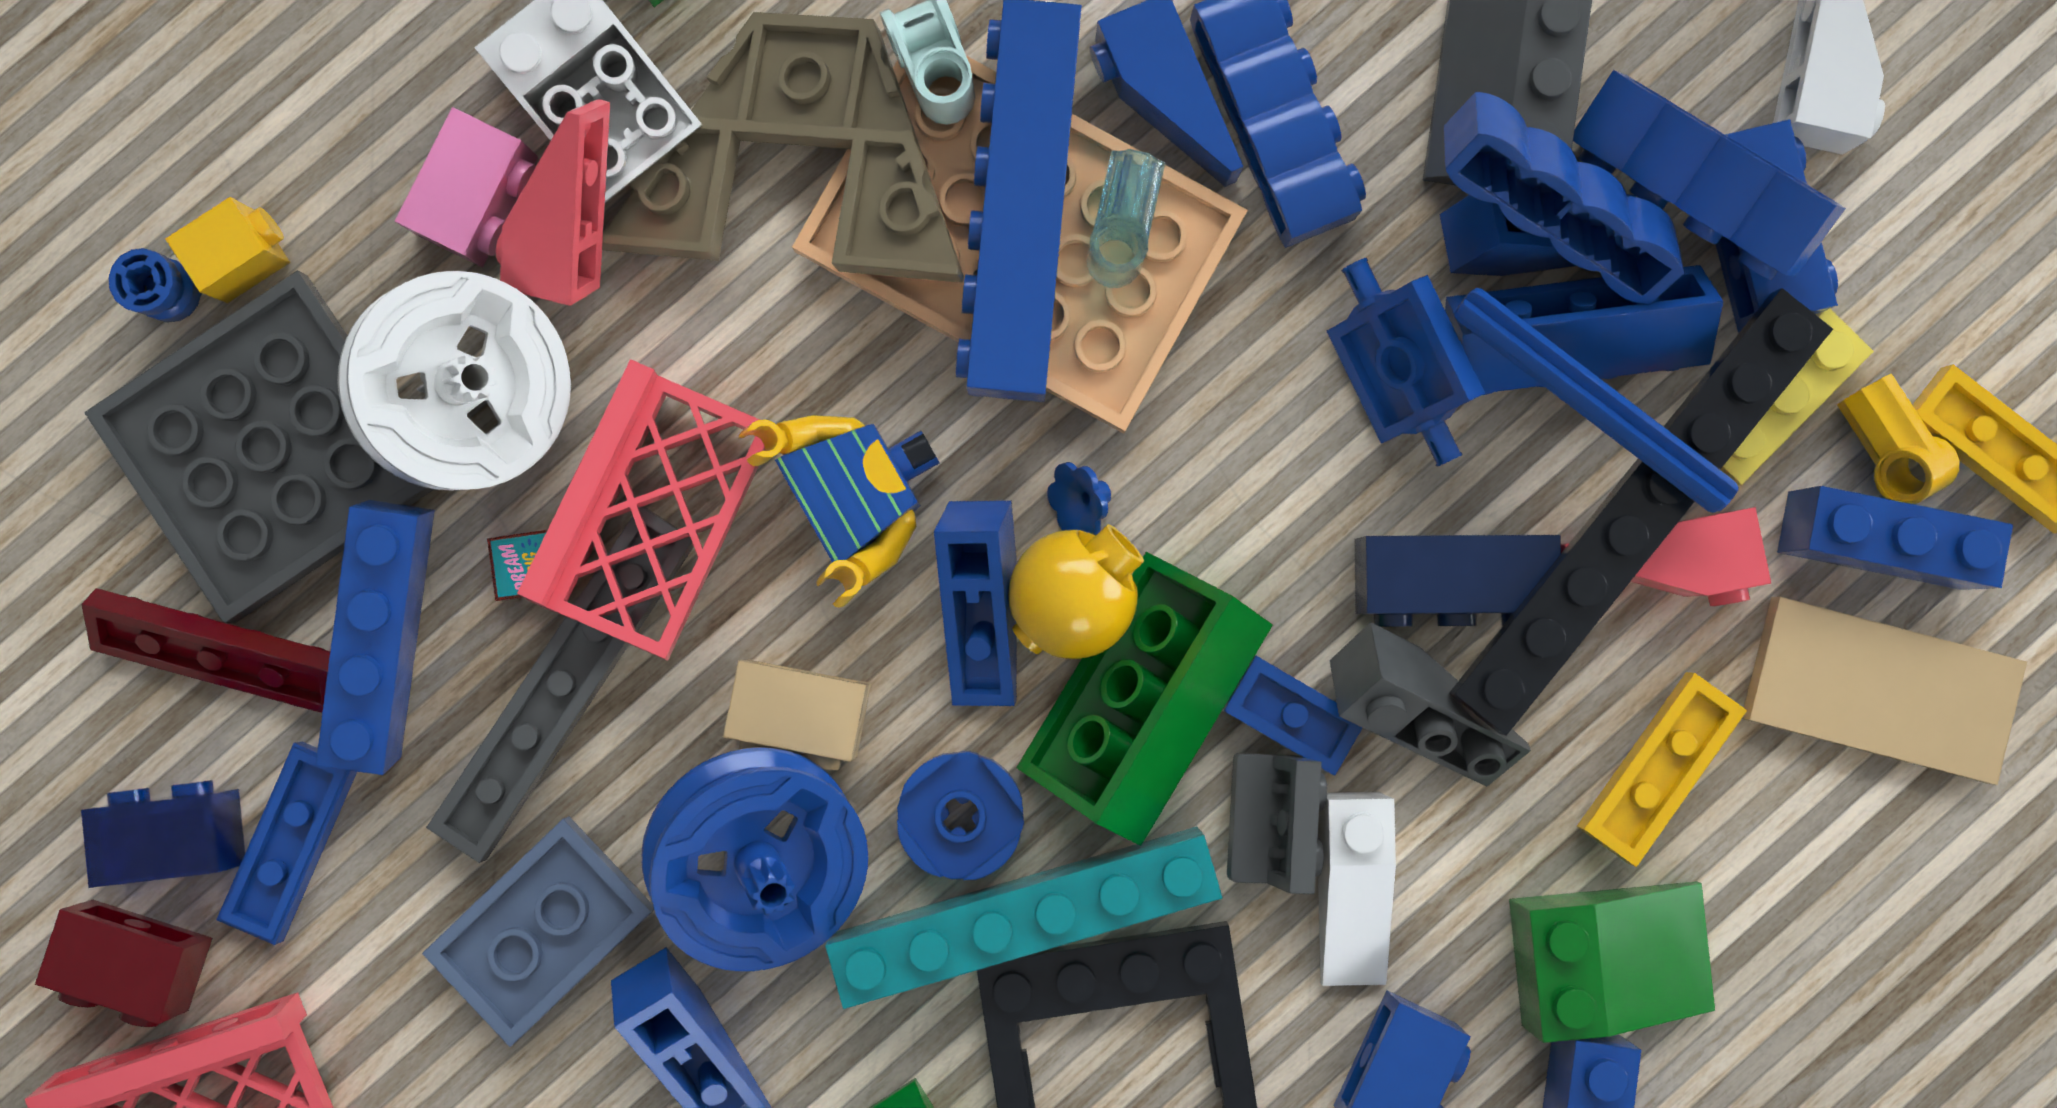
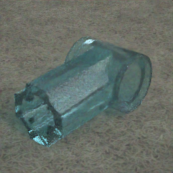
(1125, 214)

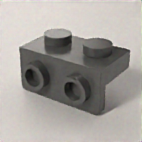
(1276, 821)

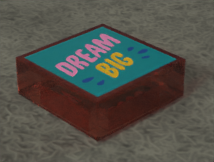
(510, 561)

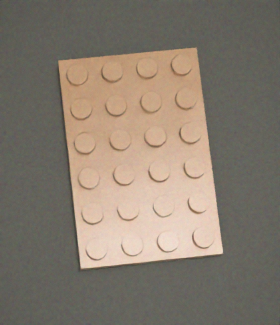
(1102, 338)

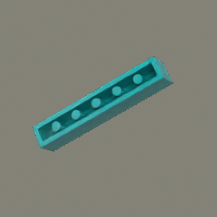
(1022, 917)

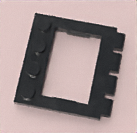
(1115, 976)

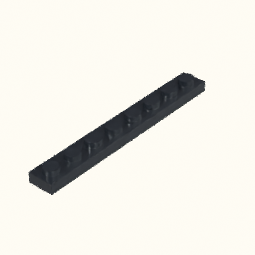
(1637, 515)

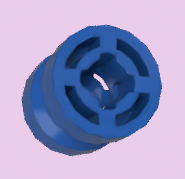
(169, 292)

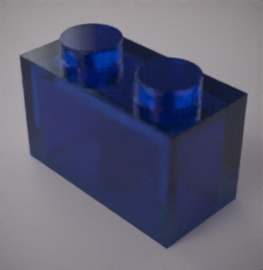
(163, 837)

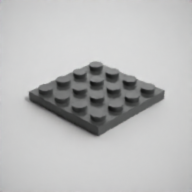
(249, 448)

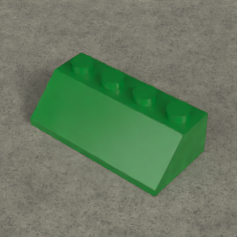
(1146, 702)

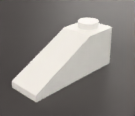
(1831, 77)
(1356, 887)

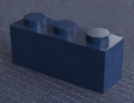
(1448, 575)

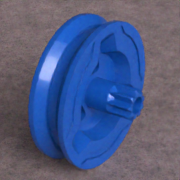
(774, 891)

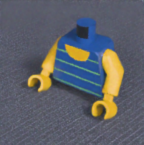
(849, 490)

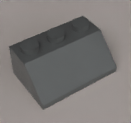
(1516, 51)

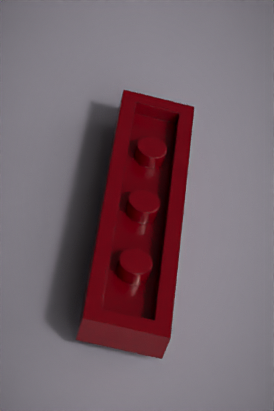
(206, 649)

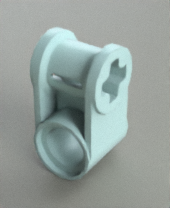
(928, 49)

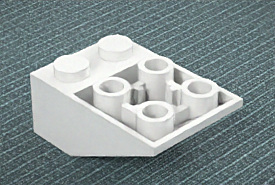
(579, 52)

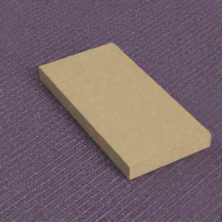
(1884, 690)

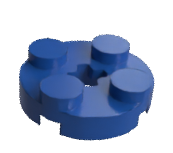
(957, 852)

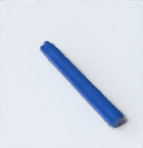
(1596, 400)

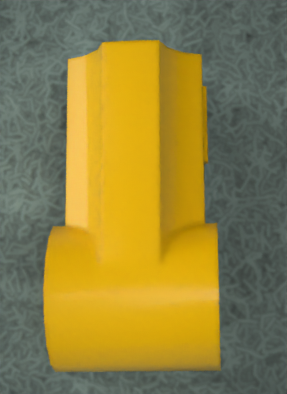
(1892, 435)

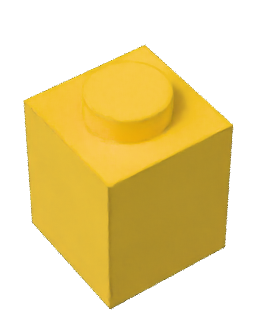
(229, 249)

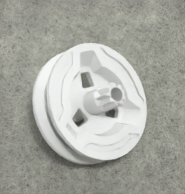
(432, 439)

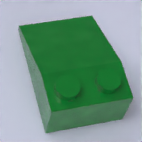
(1611, 960)

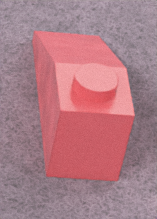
(556, 226)
(1709, 558)

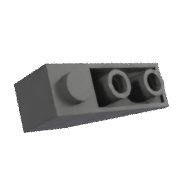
(1406, 699)

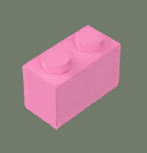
(467, 187)

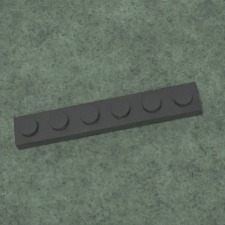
(550, 701)

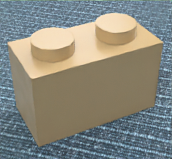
(797, 712)

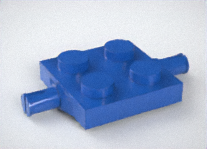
(1404, 360)

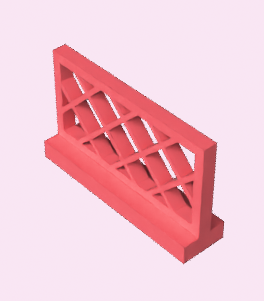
(592, 500)
(194, 1052)

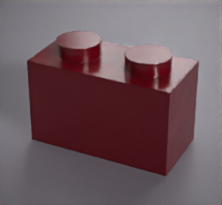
(123, 963)

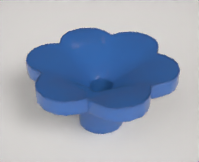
(1078, 498)

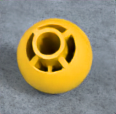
(1074, 592)

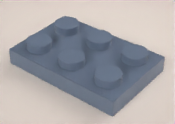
(538, 931)

